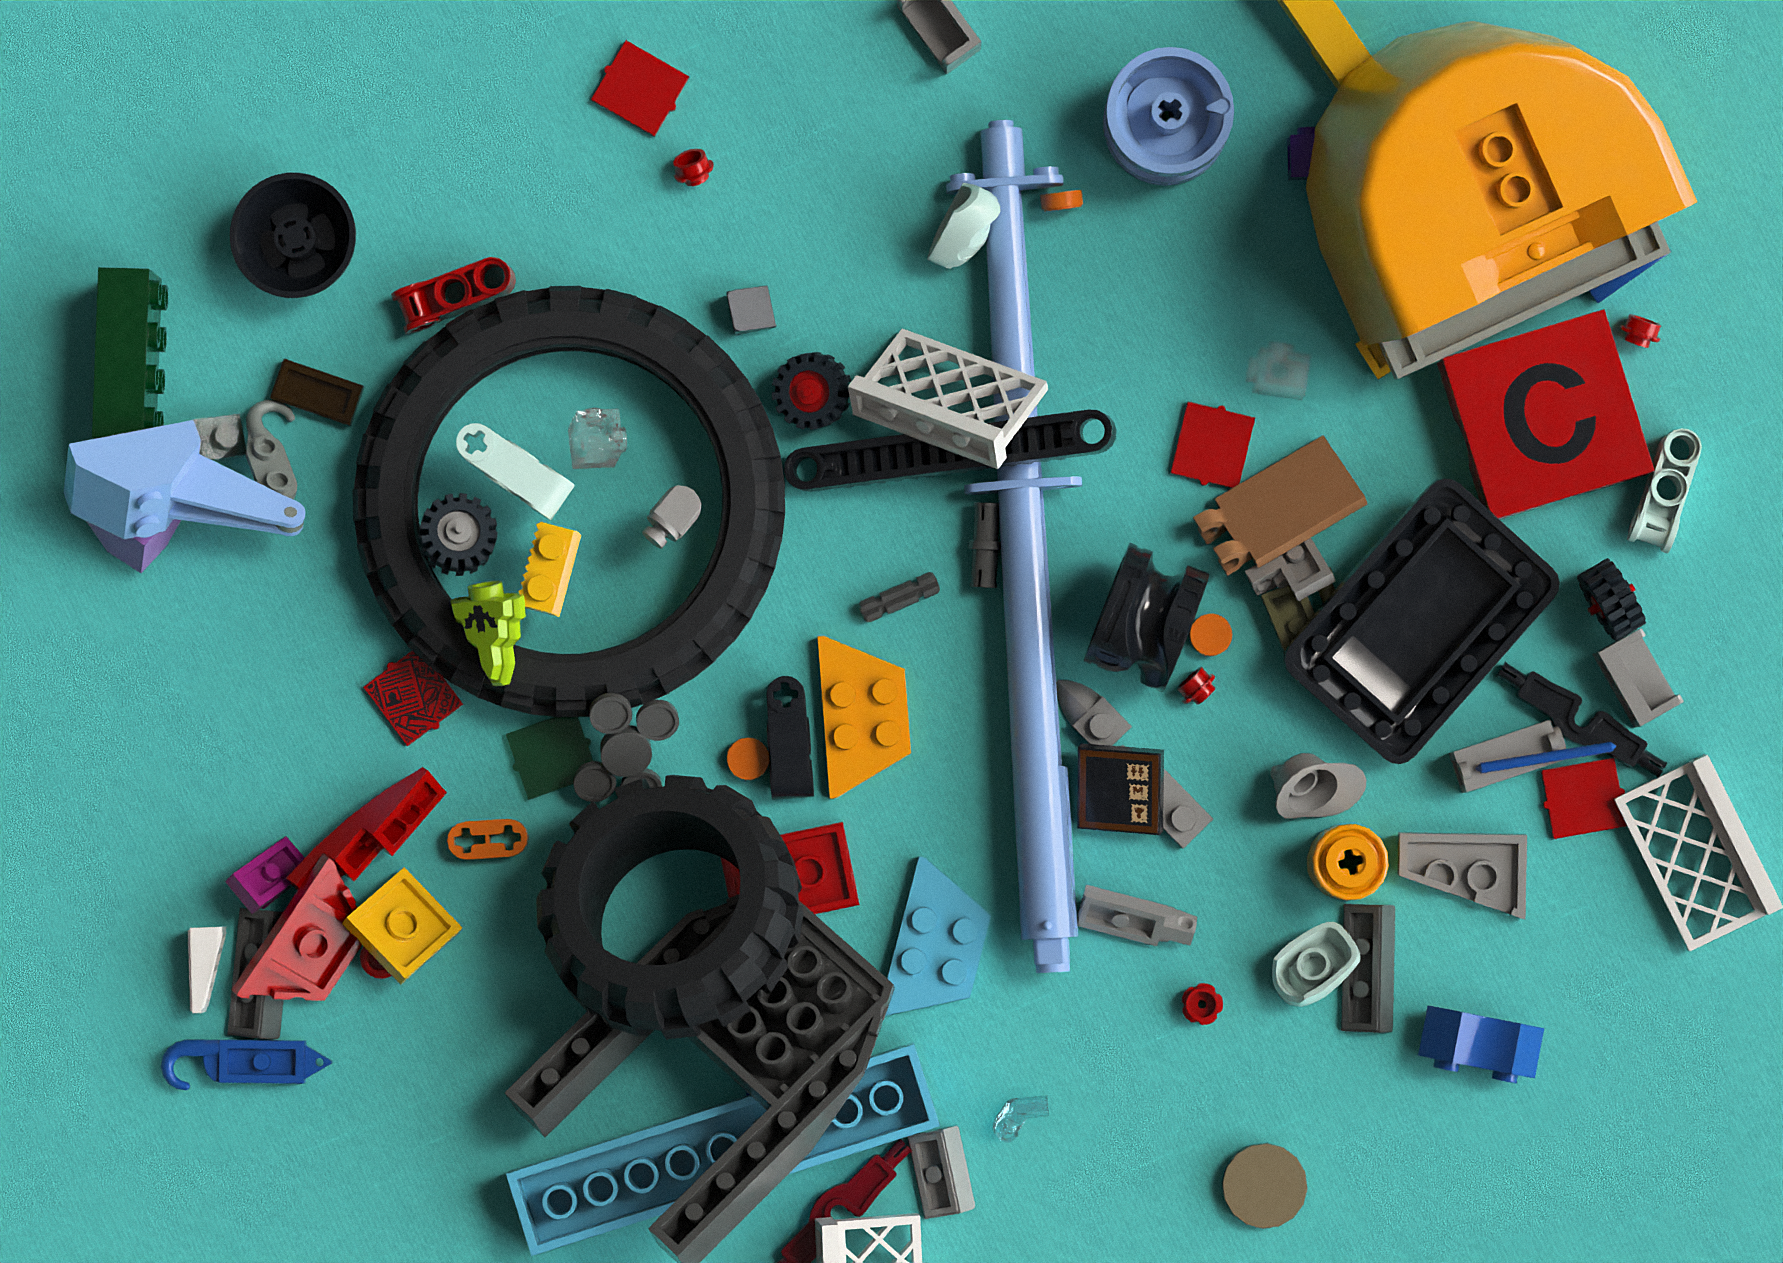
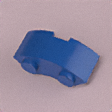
(1480, 1042)

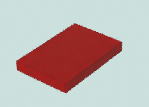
(822, 867)

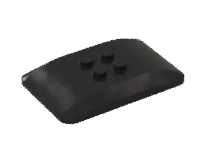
(1421, 620)

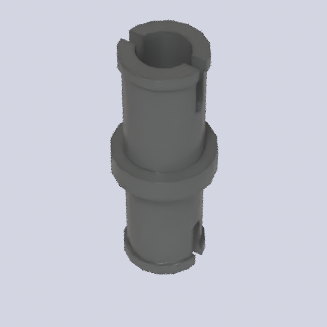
(985, 545)

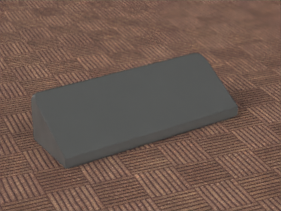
(1370, 986)
(259, 1014)

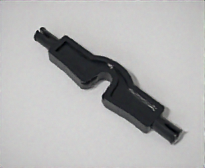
(1562, 707)

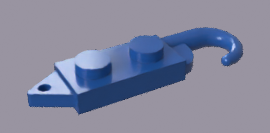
(246, 1060)

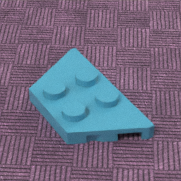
(936, 943)

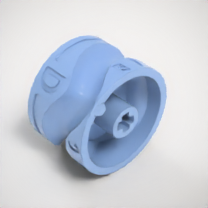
(1195, 98)

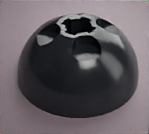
(272, 224)

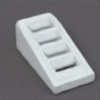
(204, 952)

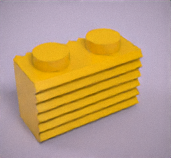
(549, 568)

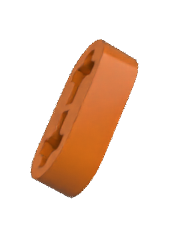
(489, 849)

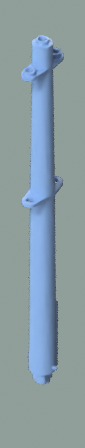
(1039, 778)

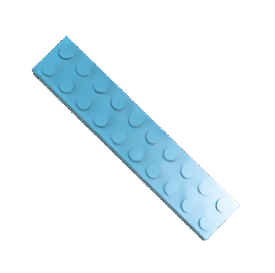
(652, 1167)

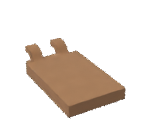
(1281, 507)

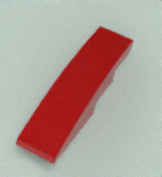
(375, 827)

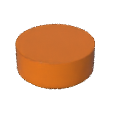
(1061, 200)
(1210, 634)
(748, 758)

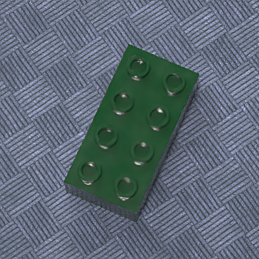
(128, 351)

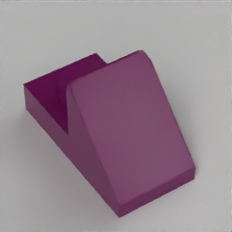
(265, 876)

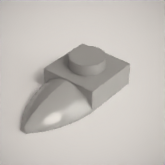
(1090, 713)

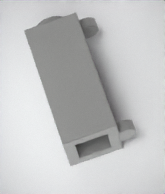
(1522, 742)

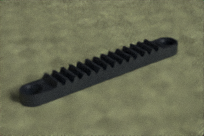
(906, 457)

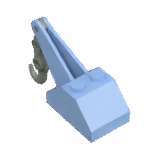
(155, 475)

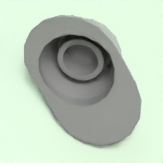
(1316, 788)

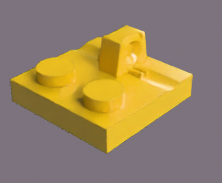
(402, 925)

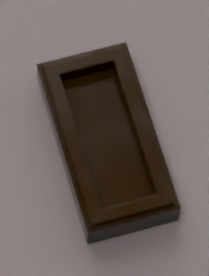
(317, 392)

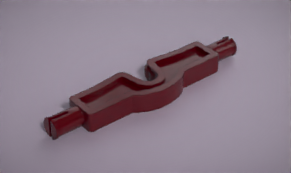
(854, 1195)

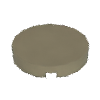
(1264, 1185)

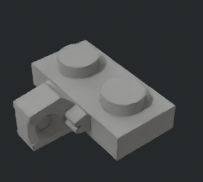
(1299, 568)

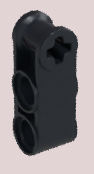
(789, 743)

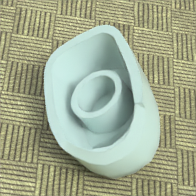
(964, 226)
(1314, 964)

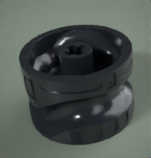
(1146, 618)

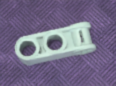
(516, 470)
(1656, 511)

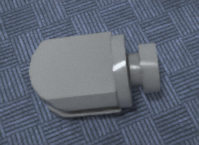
(672, 515)

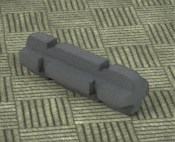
(899, 597)

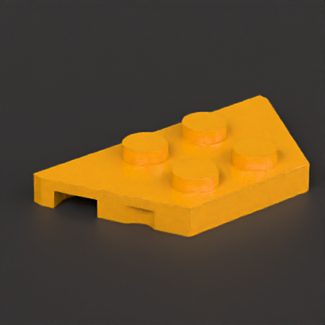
(862, 714)

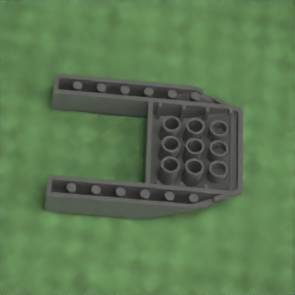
(792, 1053)

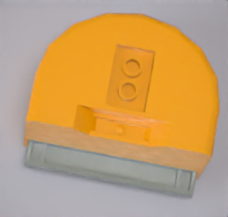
(1483, 185)

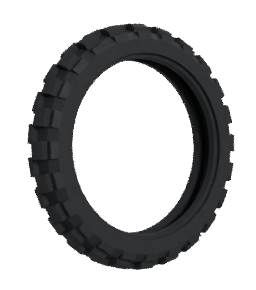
(544, 323)

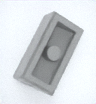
(941, 1172)

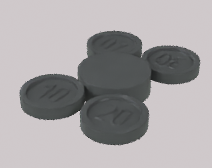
(624, 747)

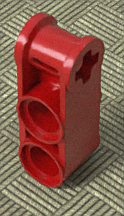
(431, 300)

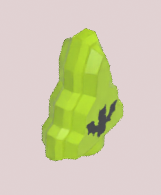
(492, 626)

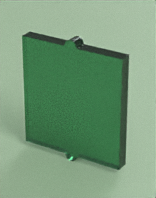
(549, 754)

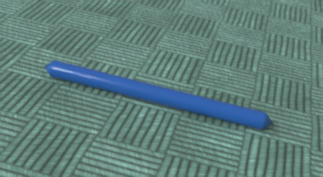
(1545, 757)

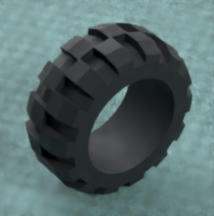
(625, 834)

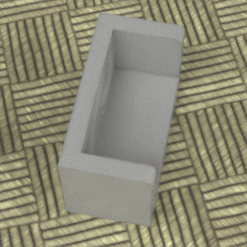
(941, 30)
(1636, 678)

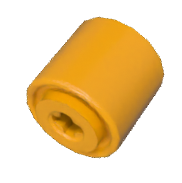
(1329, 849)

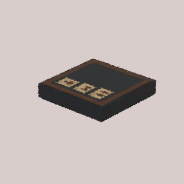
(1120, 789)

